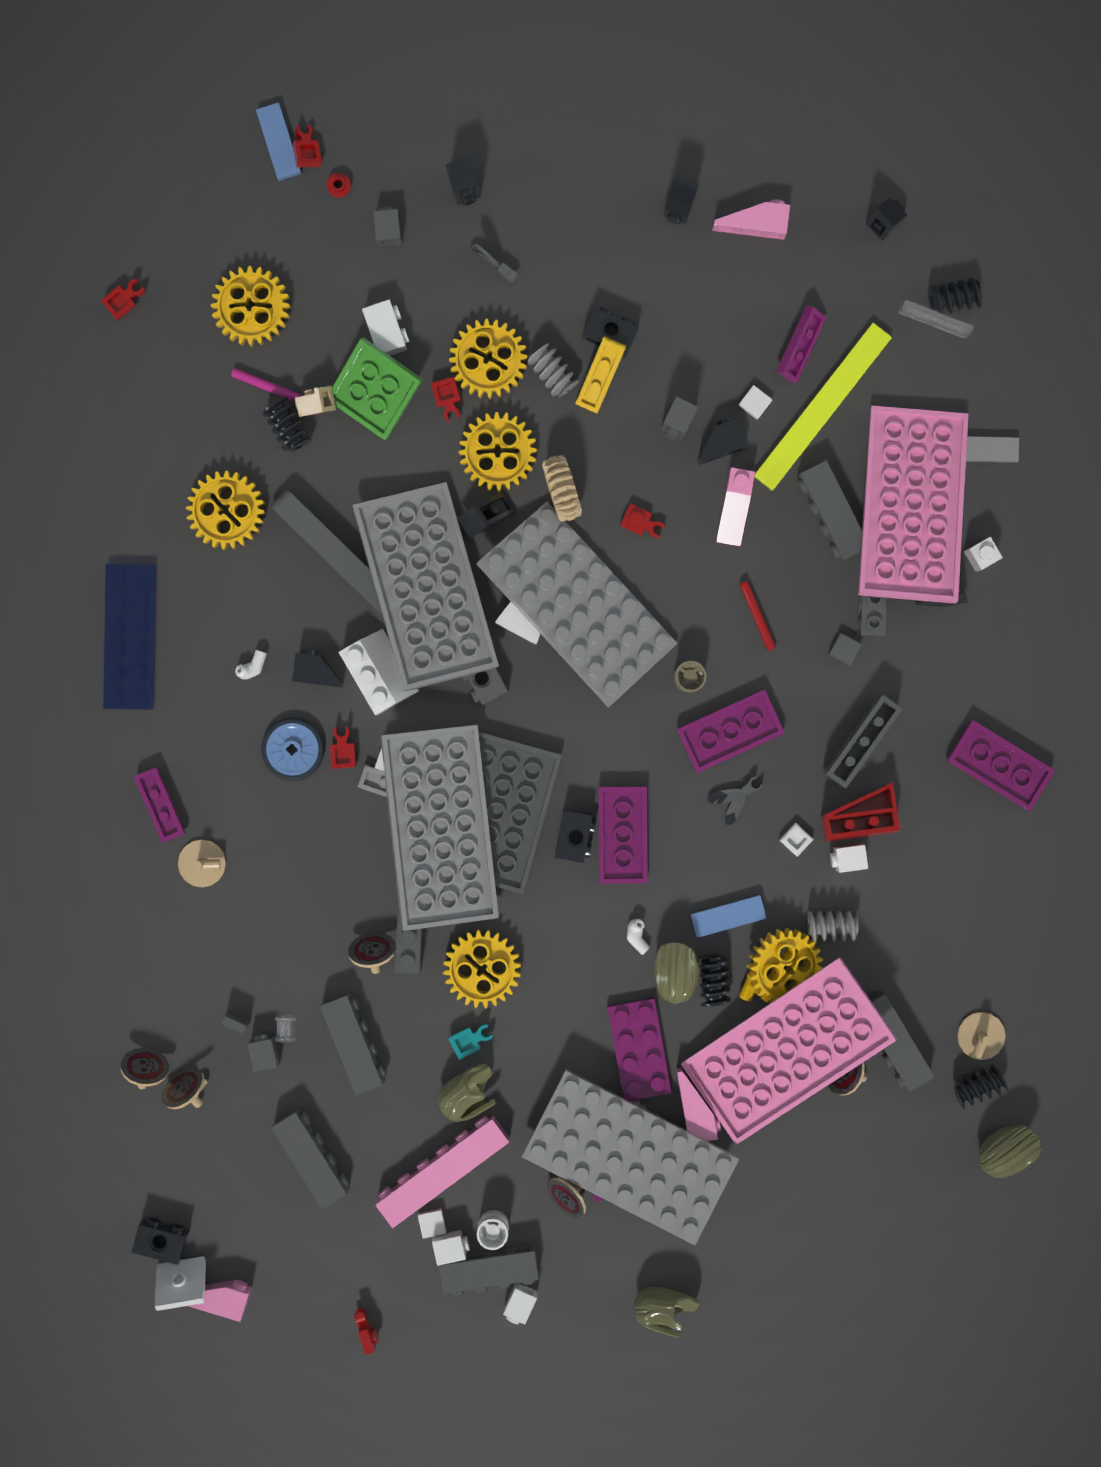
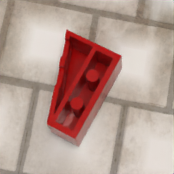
(864, 817)

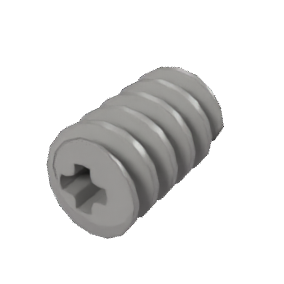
(552, 371)
(832, 926)

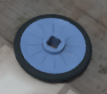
(281, 761)

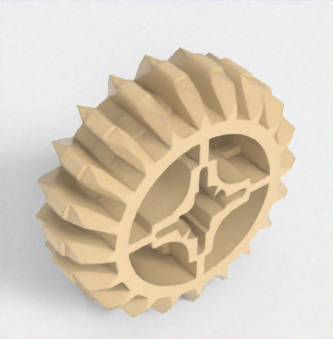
(562, 488)

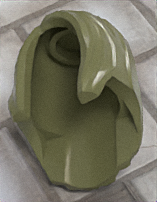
(676, 972)
(464, 1094)
(1009, 1151)
(658, 1306)

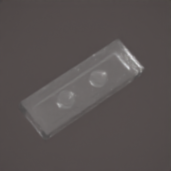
(935, 319)

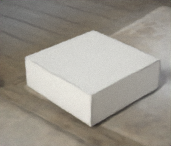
(755, 402)
(796, 839)
(432, 1223)

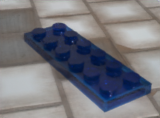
(129, 636)

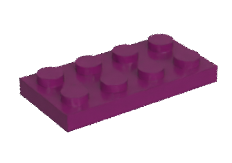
(730, 731)
(1000, 765)
(622, 834)
(639, 1049)

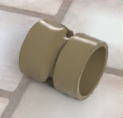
(689, 676)

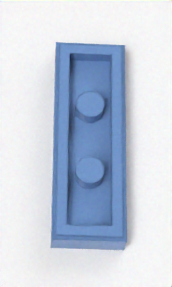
(278, 141)
(728, 916)

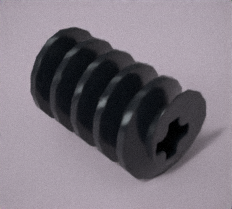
(955, 295)
(285, 425)
(715, 980)
(979, 1085)

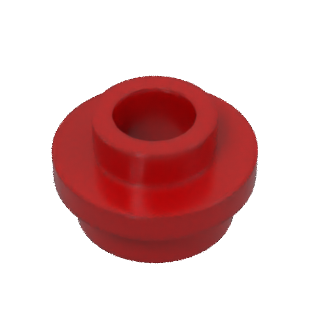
(338, 192)

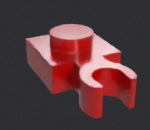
(306, 150)
(120, 301)
(446, 395)
(638, 520)
(342, 754)
(367, 1335)

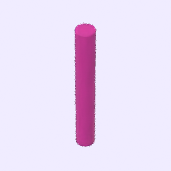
(264, 384)

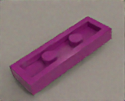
(801, 344)
(159, 804)

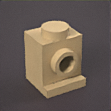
(315, 401)

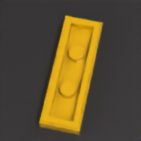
(600, 374)

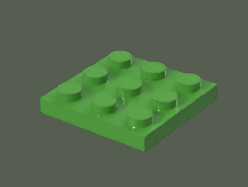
(374, 388)

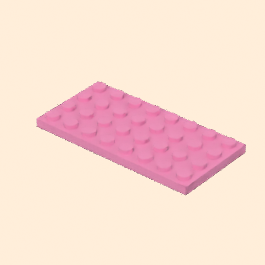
(913, 504)
(788, 1051)

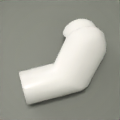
(252, 668)
(634, 936)

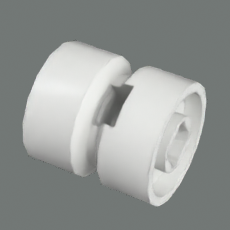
(492, 1230)

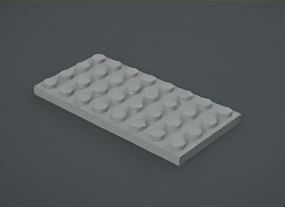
(425, 586)
(577, 604)
(439, 827)
(630, 1157)

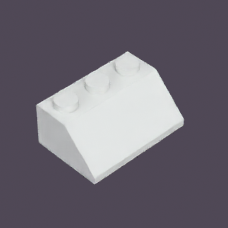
(376, 671)

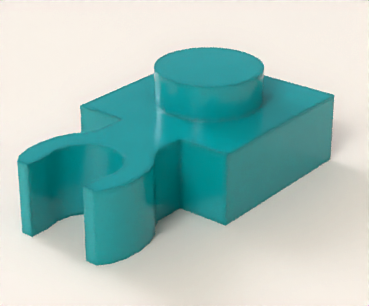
(466, 1041)

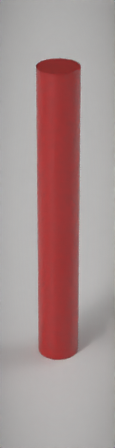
(757, 615)

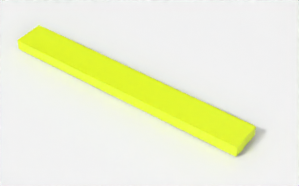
(822, 406)

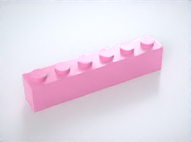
(442, 1171)

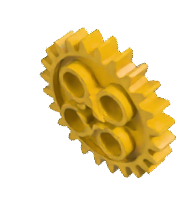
(251, 284)
(477, 378)
(497, 429)
(211, 524)
(769, 956)
(467, 985)

